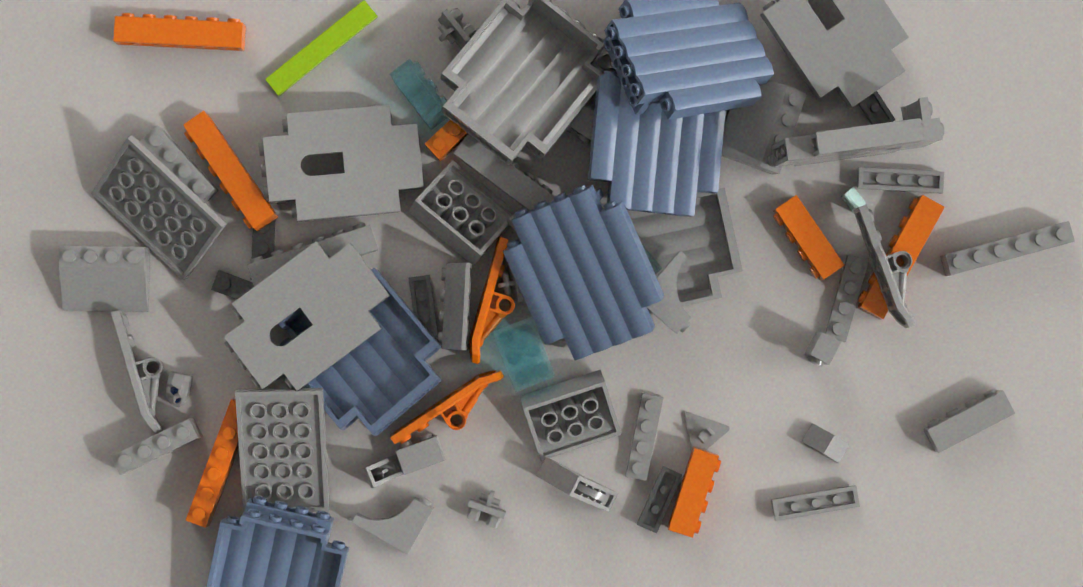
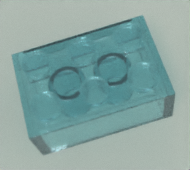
(420, 92)
(523, 354)

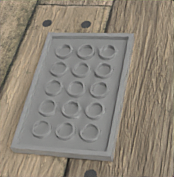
(158, 207)
(283, 446)

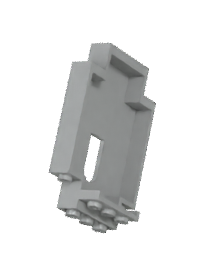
(848, 57)
(912, 132)
(376, 163)
(333, 296)

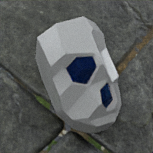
(178, 388)

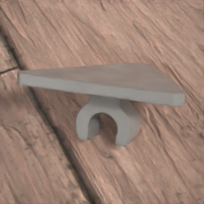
(703, 431)

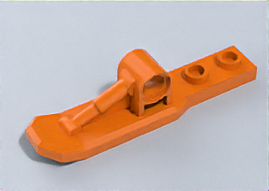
(488, 311)
(457, 402)

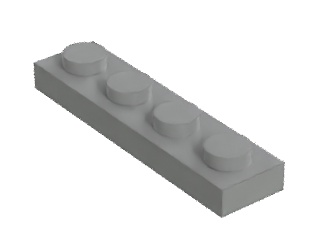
(900, 180)
(846, 297)
(644, 436)
(815, 503)

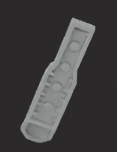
(889, 275)
(143, 382)

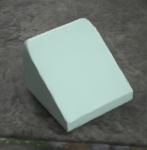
(853, 199)

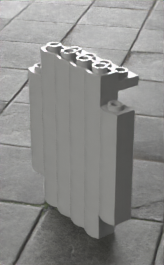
(522, 78)
(704, 238)

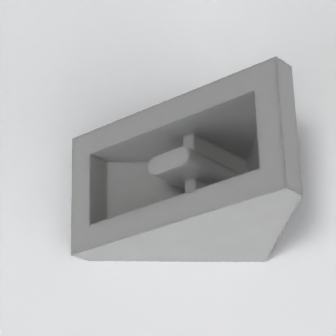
(825, 443)
(383, 471)

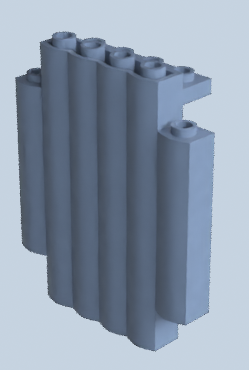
(687, 56)
(651, 159)
(583, 272)
(382, 373)
(277, 548)

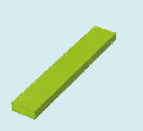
(321, 48)

